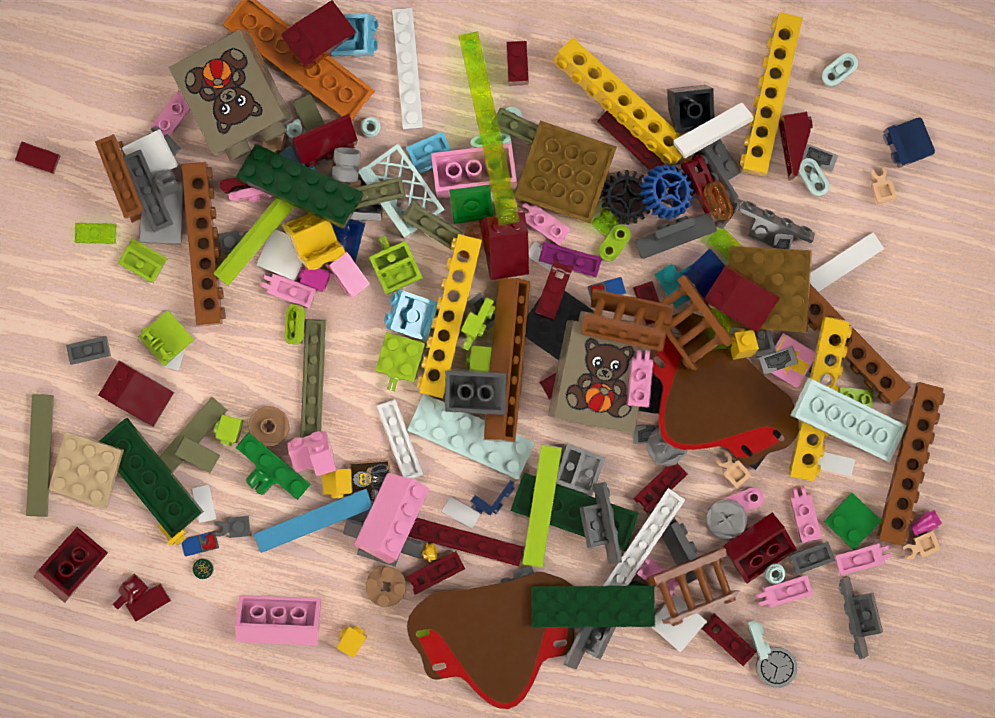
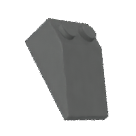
(475, 391)

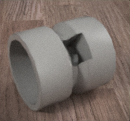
(345, 167)

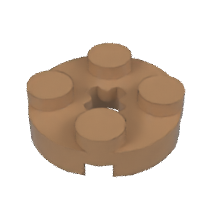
(262, 417)
(374, 585)

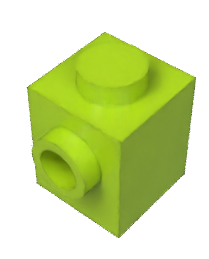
(479, 358)
(228, 429)

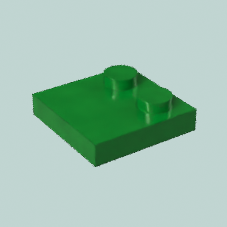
(471, 203)
(852, 521)

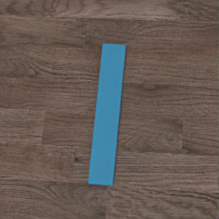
(313, 520)

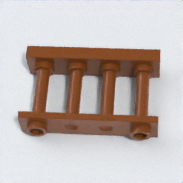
(120, 177)
(709, 320)
(623, 331)
(679, 573)

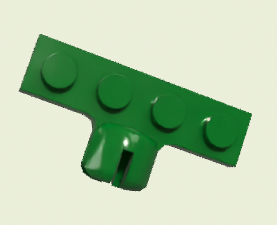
(270, 469)

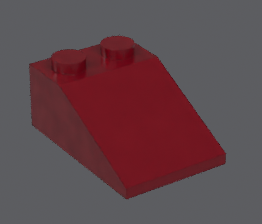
(318, 34)
(794, 137)
(506, 247)
(741, 298)
(136, 393)
(70, 564)

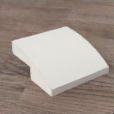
(154, 150)
(280, 256)
(682, 633)

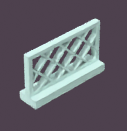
(391, 206)

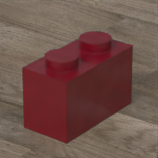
(517, 63)

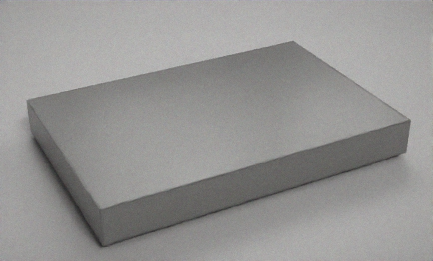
(168, 235)

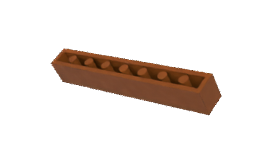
(508, 354)

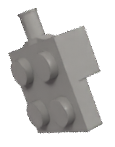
(579, 469)

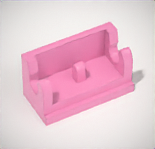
(347, 275)
(650, 568)

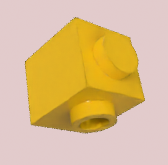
(744, 345)
(337, 483)
(351, 640)

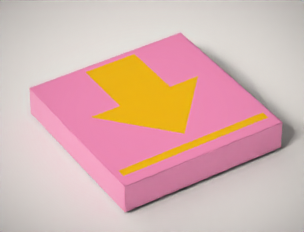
(795, 373)

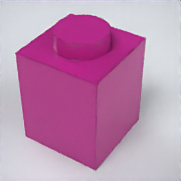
(315, 278)

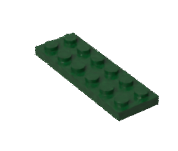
(299, 186)
(152, 479)
(566, 510)
(593, 606)

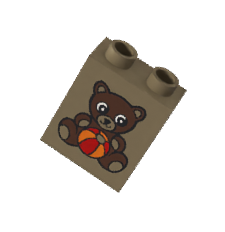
(231, 95)
(594, 380)

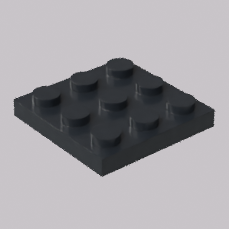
(549, 333)

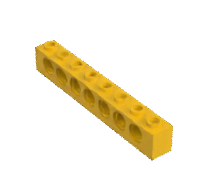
(791, 25)
(619, 92)
(459, 244)
(829, 326)

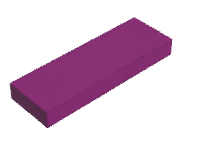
(581, 262)

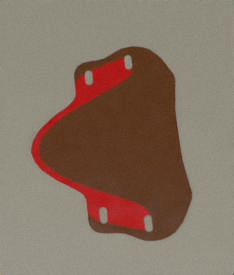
(720, 402)
(488, 637)

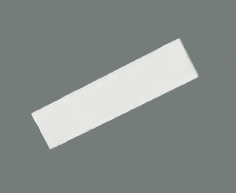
(713, 130)
(845, 262)
(399, 439)

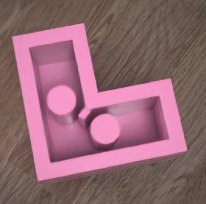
(312, 452)

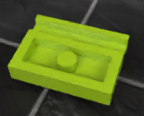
(142, 260)

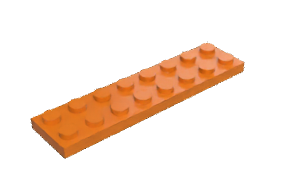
(325, 80)

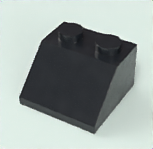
(690, 106)

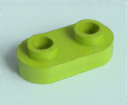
(614, 242)
(294, 324)

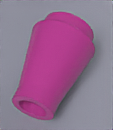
(926, 523)

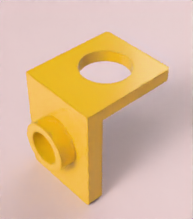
(177, 539)

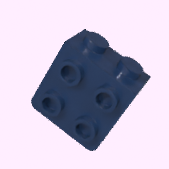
(908, 142)
(480, 505)

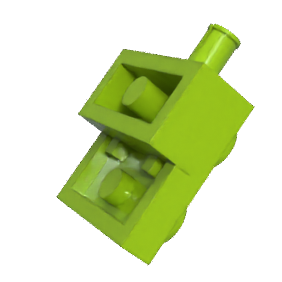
(395, 266)
(474, 324)
(399, 359)

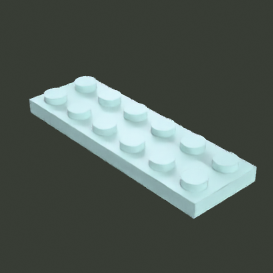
(848, 420)
(465, 436)

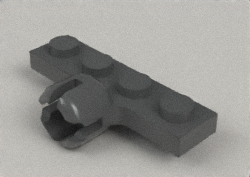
(152, 189)

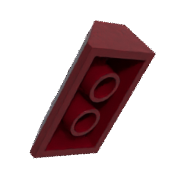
(323, 140)
(759, 547)

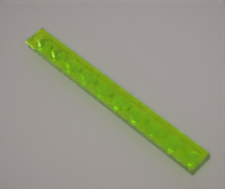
(488, 128)

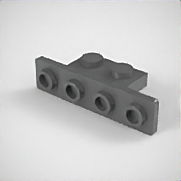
(720, 165)
(768, 225)
(675, 235)
(600, 525)
(411, 546)
(679, 546)
(862, 615)
(589, 640)

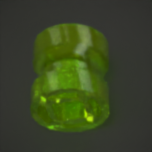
(604, 222)

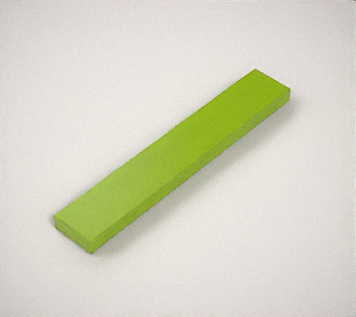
(253, 241)
(542, 505)

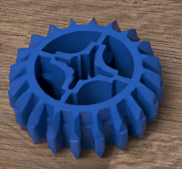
(656, 187)

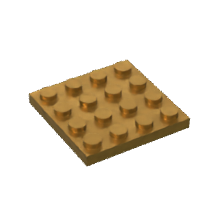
(565, 171)
(782, 273)

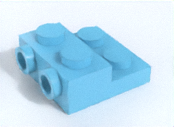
(363, 42)
(410, 315)

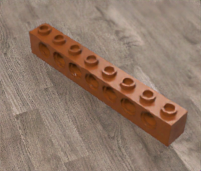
(190, 174)
(897, 385)
(901, 471)

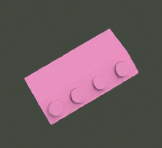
(465, 169)
(391, 517)
(278, 620)

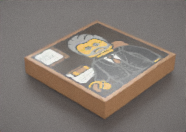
(368, 476)

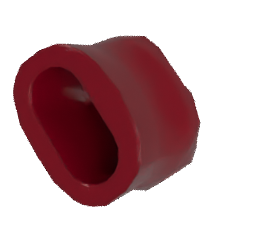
(130, 591)

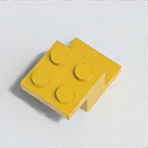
(313, 240)

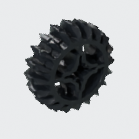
(618, 197)

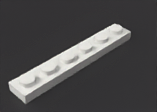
(407, 68)
(645, 539)

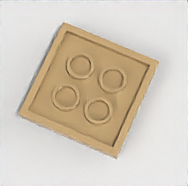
(86, 469)

